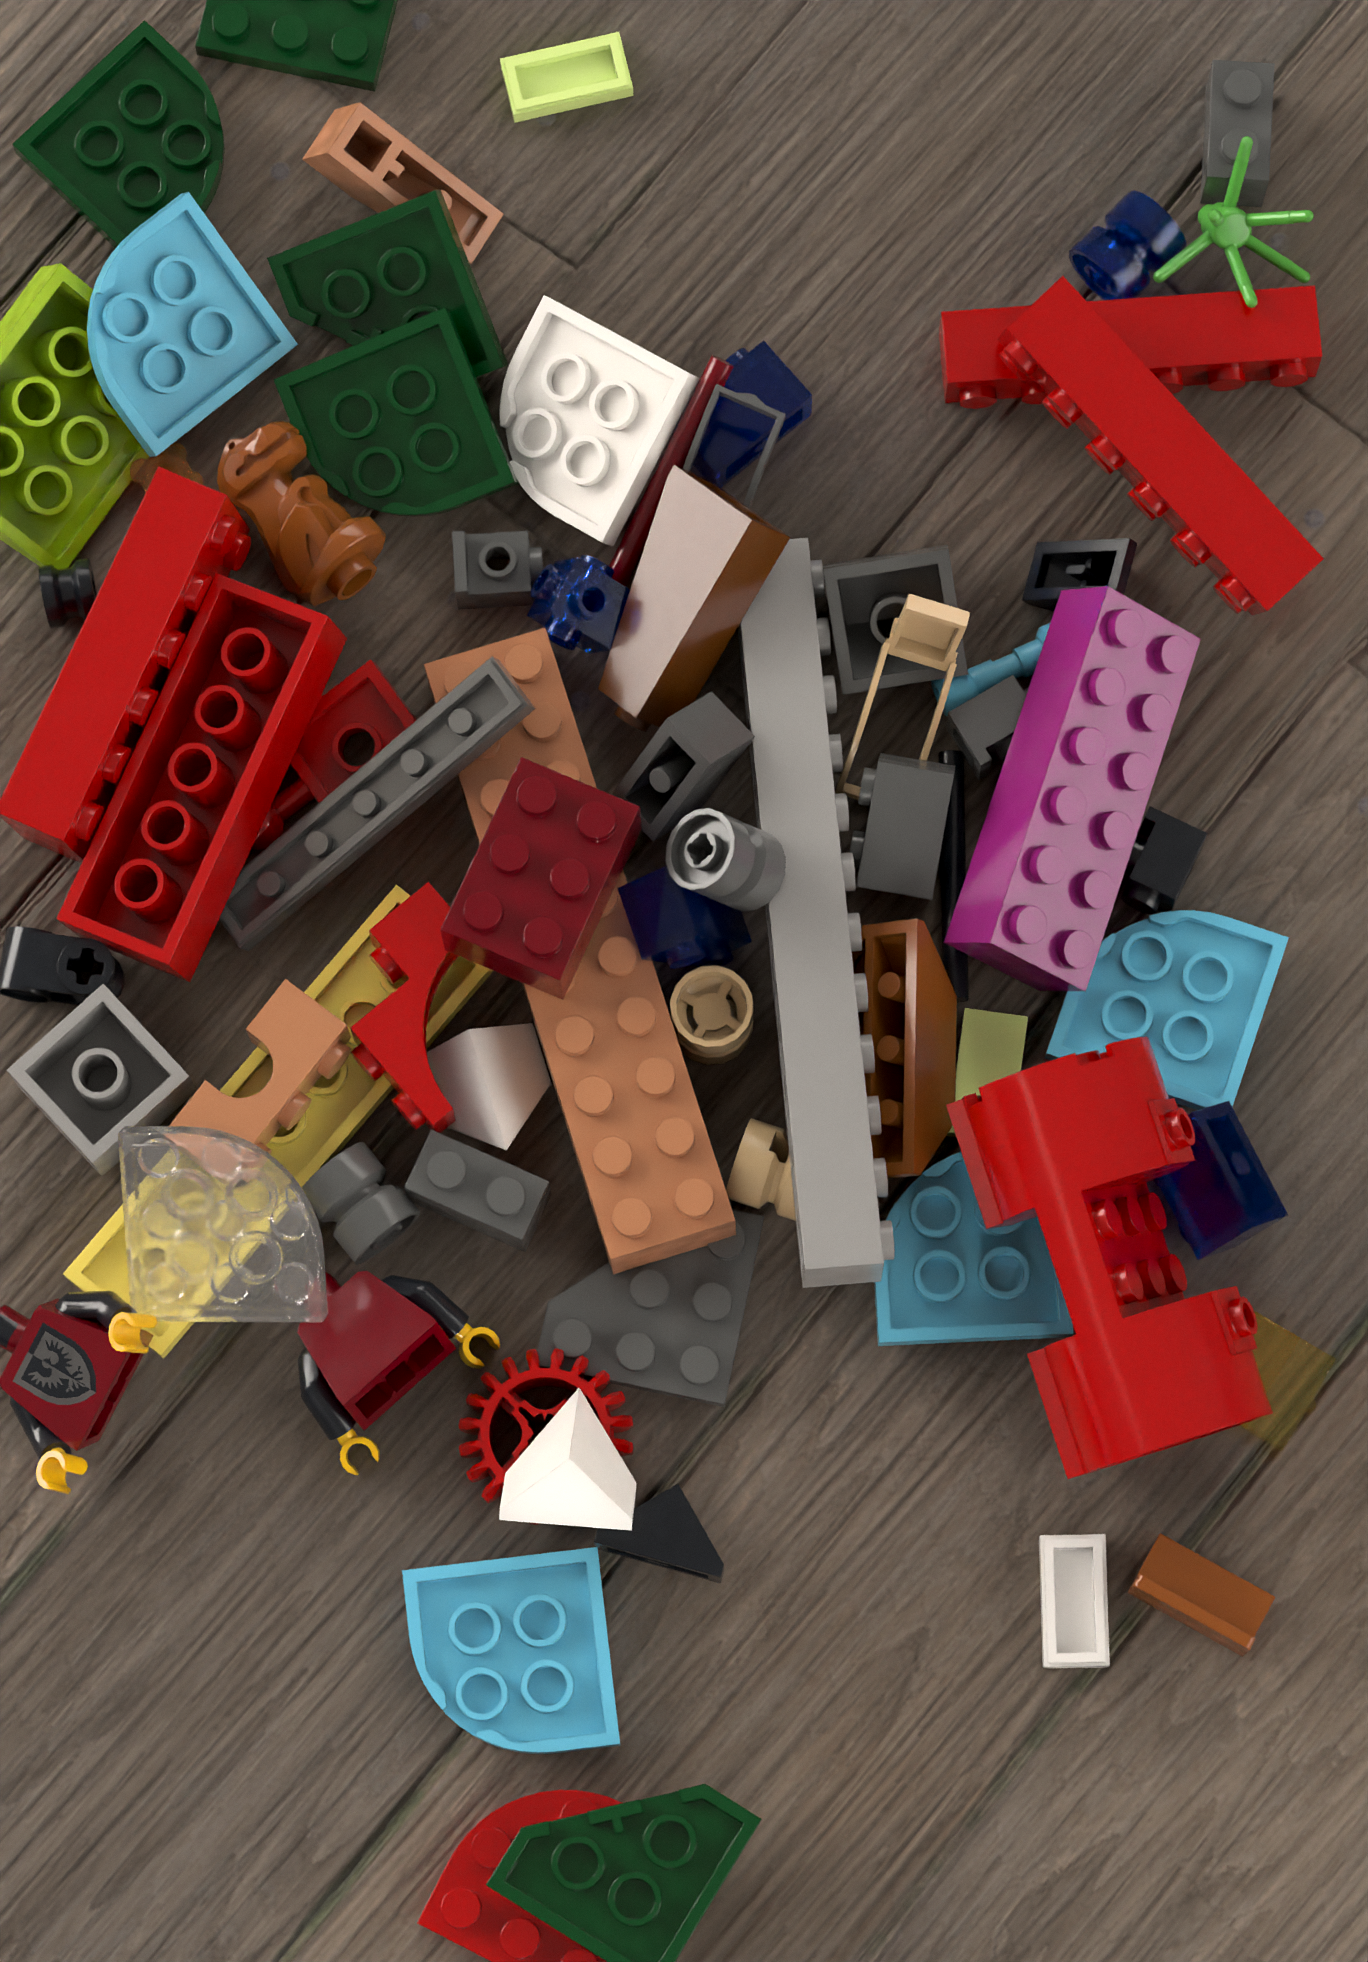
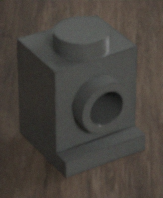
(484, 588)
(987, 724)

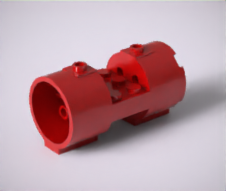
(1077, 1153)

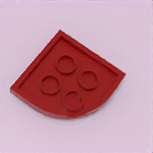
(482, 1918)

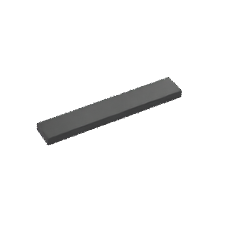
(373, 801)

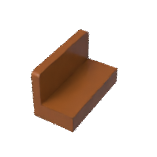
(1201, 1595)

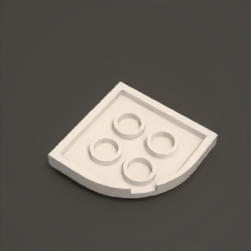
(587, 417)

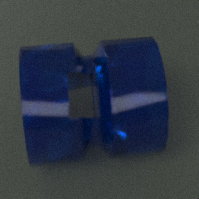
(1135, 242)

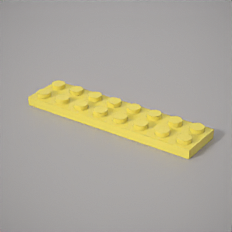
(338, 1105)

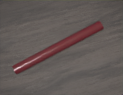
(633, 542)

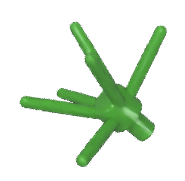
(1232, 228)

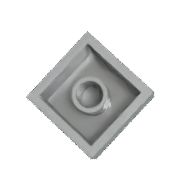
(101, 1075)

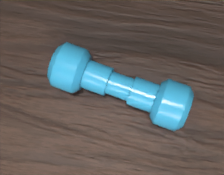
(989, 673)

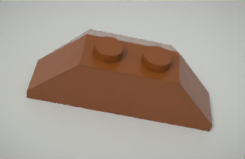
(913, 1042)

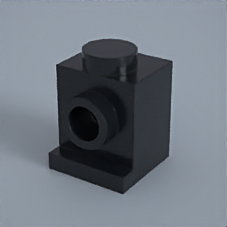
(1161, 863)

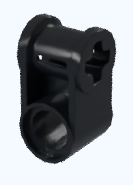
(48, 966)

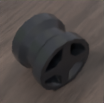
(67, 592)

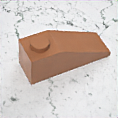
(387, 169)

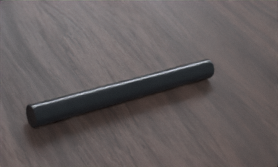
(954, 873)

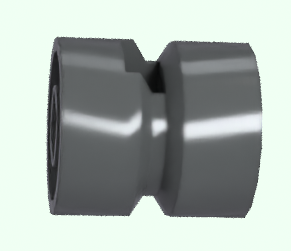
(725, 859)
(354, 1196)

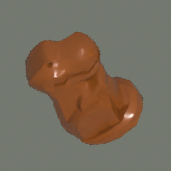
(306, 533)

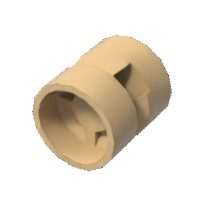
(712, 1014)
(763, 1170)

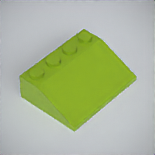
(59, 435)

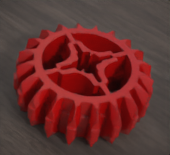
(506, 1397)

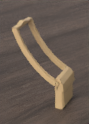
(922, 634)

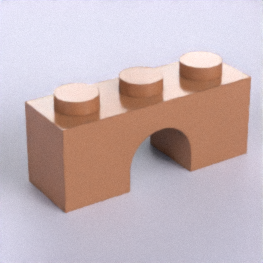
(303, 1045)

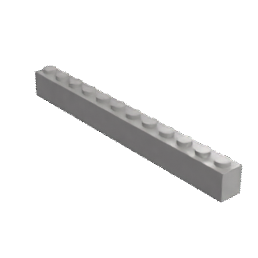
(812, 932)

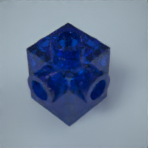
(579, 603)

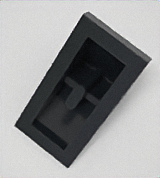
(1077, 566)
(666, 1536)

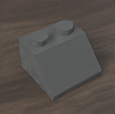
(867, 597)

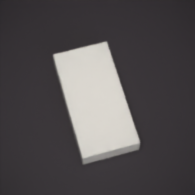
(1074, 1601)

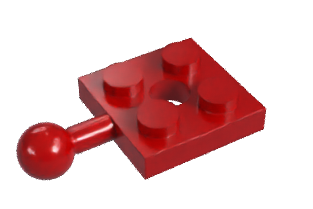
(355, 705)

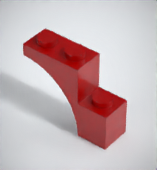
(394, 1032)

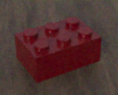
(541, 878)

